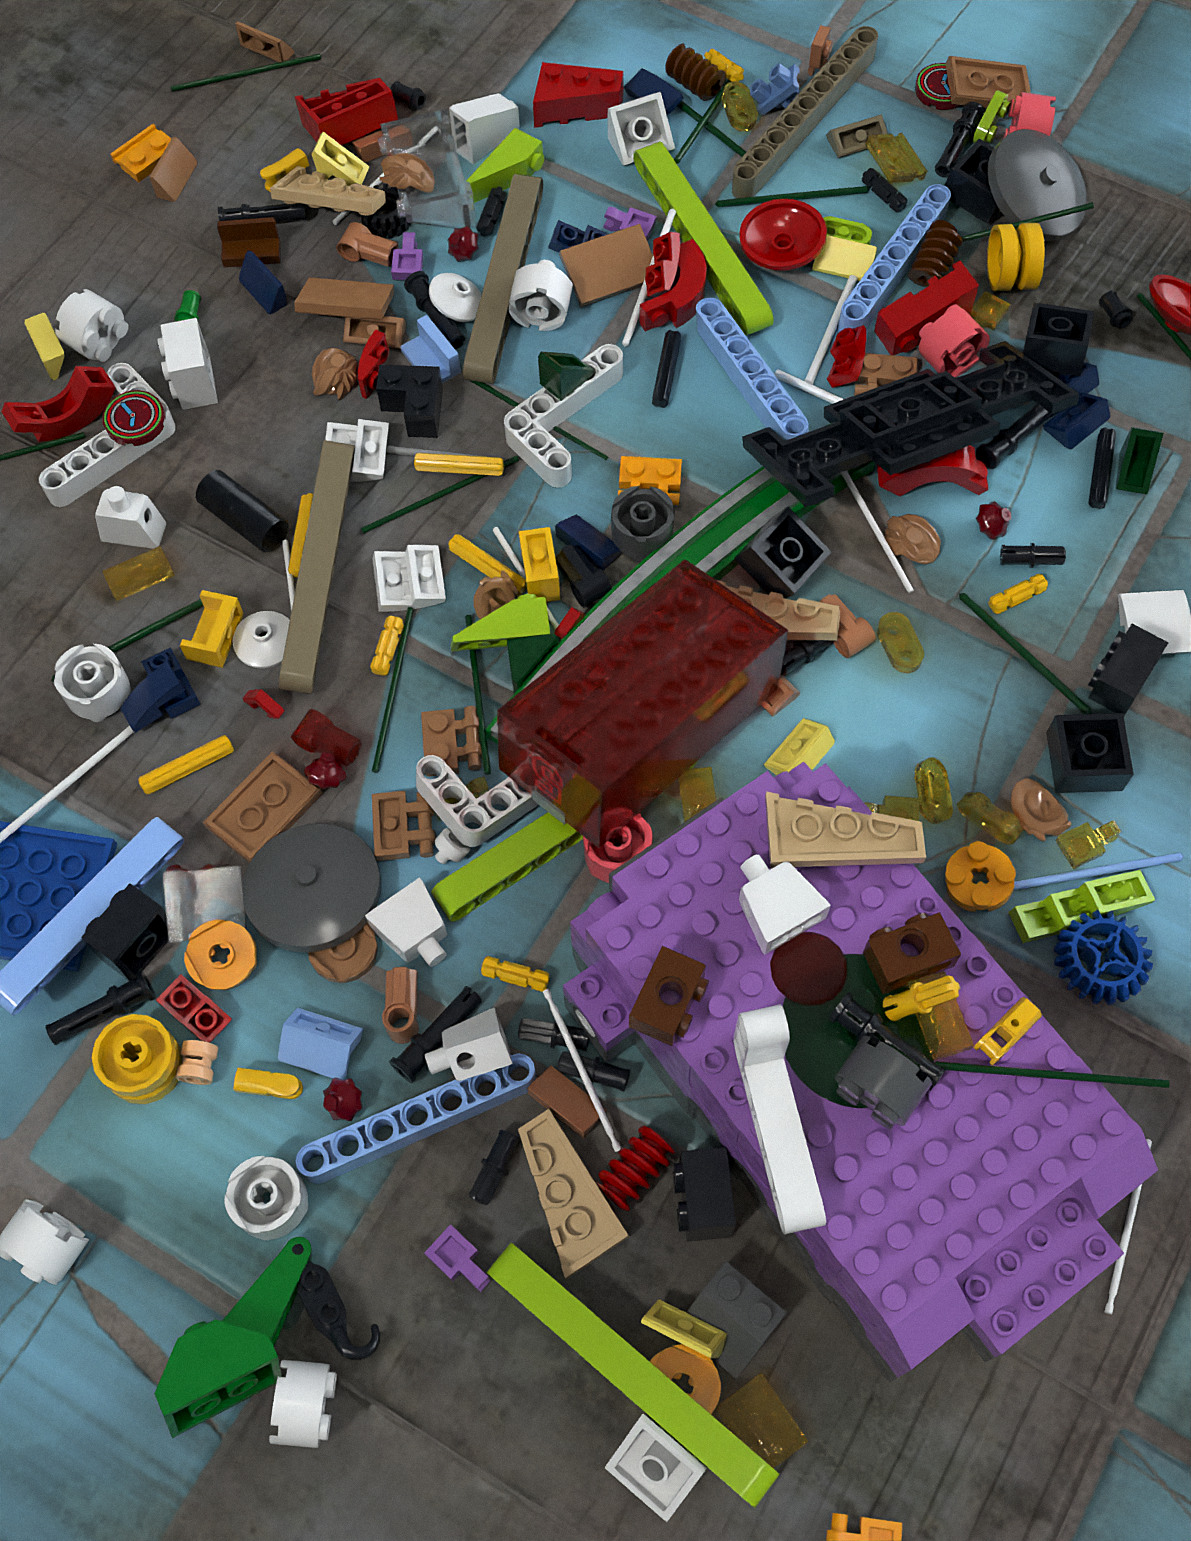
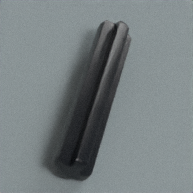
(666, 368)
(1102, 468)

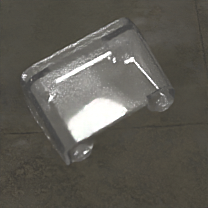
(431, 140)

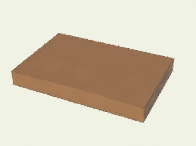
(979, 80)
(607, 264)
(344, 298)
(262, 806)

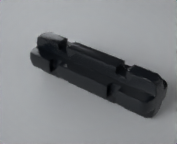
(884, 190)
(491, 211)

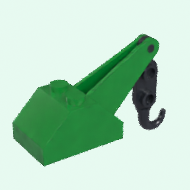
(236, 1357)

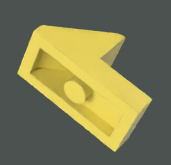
(336, 160)

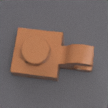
(820, 49)

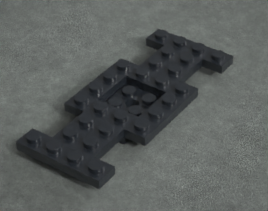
(874, 422)

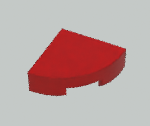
(570, 620)
(259, 698)

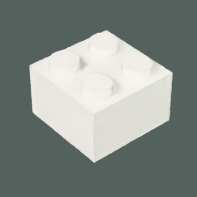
(187, 364)

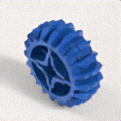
(1130, 968)

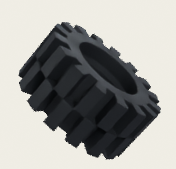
(386, 223)

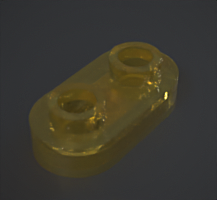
(739, 106)
(902, 644)
(933, 791)
(997, 823)

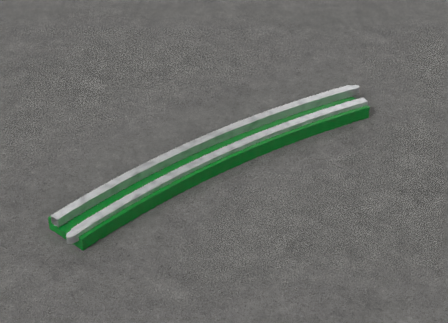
(705, 541)

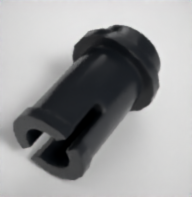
(412, 97)
(1119, 314)

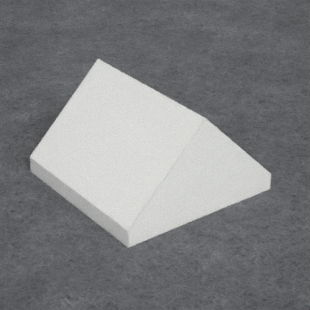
(638, 125)
(655, 1467)

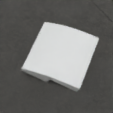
(369, 443)
(408, 578)
(1160, 613)

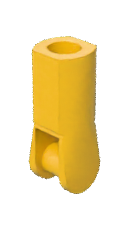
(281, 168)
(1010, 1027)
(267, 1083)

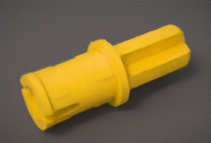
(921, 997)

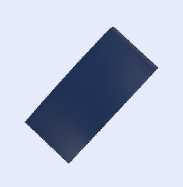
(647, 83)
(568, 236)
(185, 700)
(144, 701)

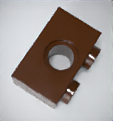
(895, 968)
(669, 973)

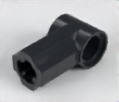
(585, 581)

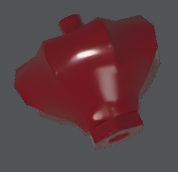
(462, 243)
(993, 520)
(325, 772)
(342, 1099)

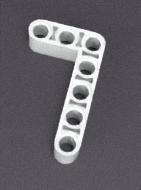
(544, 411)
(100, 455)
(469, 808)
(760, 1050)

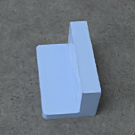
(432, 349)
(318, 1043)

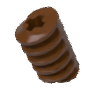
(695, 72)
(935, 253)

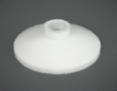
(455, 296)
(265, 650)

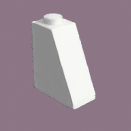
(482, 125)

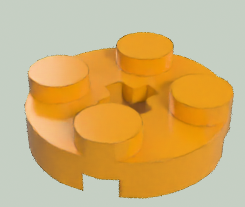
(979, 896)
(201, 949)
(698, 1367)

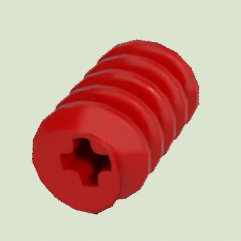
(634, 1167)

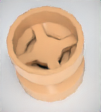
(197, 1062)

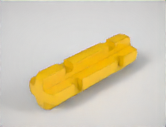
(733, 71)
(1018, 593)
(386, 645)
(515, 973)

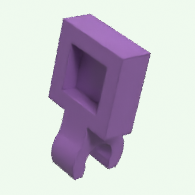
(619, 220)
(407, 259)
(454, 1256)

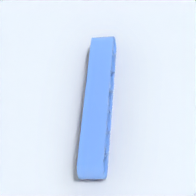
(894, 259)
(748, 370)
(62, 935)
(399, 1117)

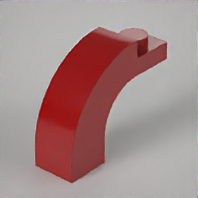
(681, 301)
(68, 411)
(955, 467)

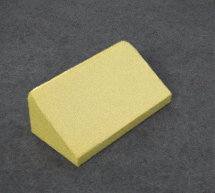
(845, 258)
(46, 343)
(805, 743)
(685, 1329)

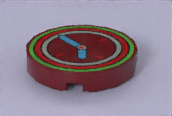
(933, 87)
(134, 418)

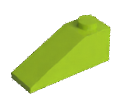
(514, 155)
(516, 619)

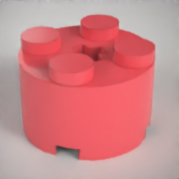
(1032, 113)
(952, 341)
(633, 839)

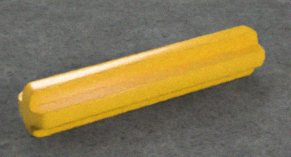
(459, 464)
(300, 533)
(484, 561)
(185, 764)

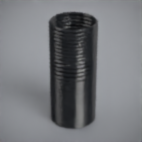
(242, 511)

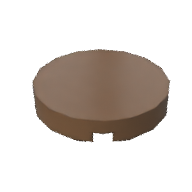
(347, 960)

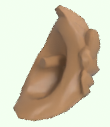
(408, 171)
(334, 373)
(913, 538)
(493, 594)
(1038, 810)

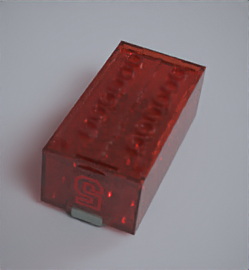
(640, 701)

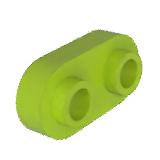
(996, 109)
(848, 230)

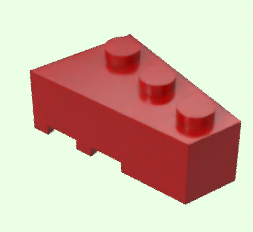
(575, 92)
(348, 113)
(903, 319)

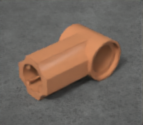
(360, 243)
(853, 632)
(401, 1003)

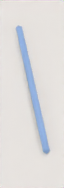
(1090, 872)

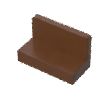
(256, 235)

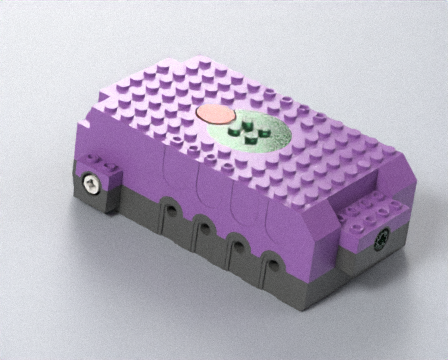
(931, 1228)

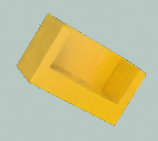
(540, 563)
(215, 629)

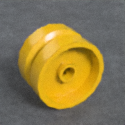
(1015, 256)
(137, 1059)

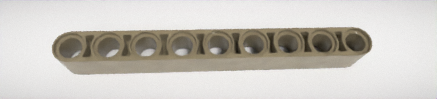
(804, 113)
(509, 255)
(316, 568)

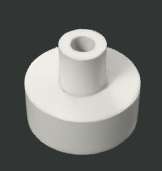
(450, 847)

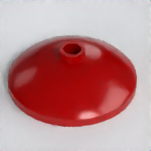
(783, 234)
(1172, 301)

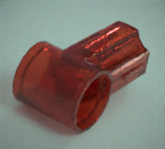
(319, 734)

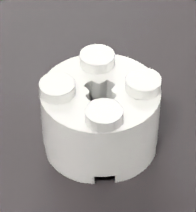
(540, 296)
(90, 325)
(91, 681)
(245, 1197)
(41, 1243)
(301, 1404)

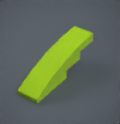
(1054, 913)

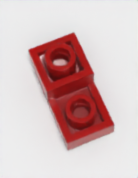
(666, 257)
(373, 355)
(849, 356)
(193, 1009)

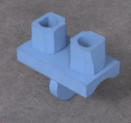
(779, 91)

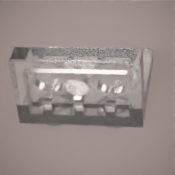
(202, 897)

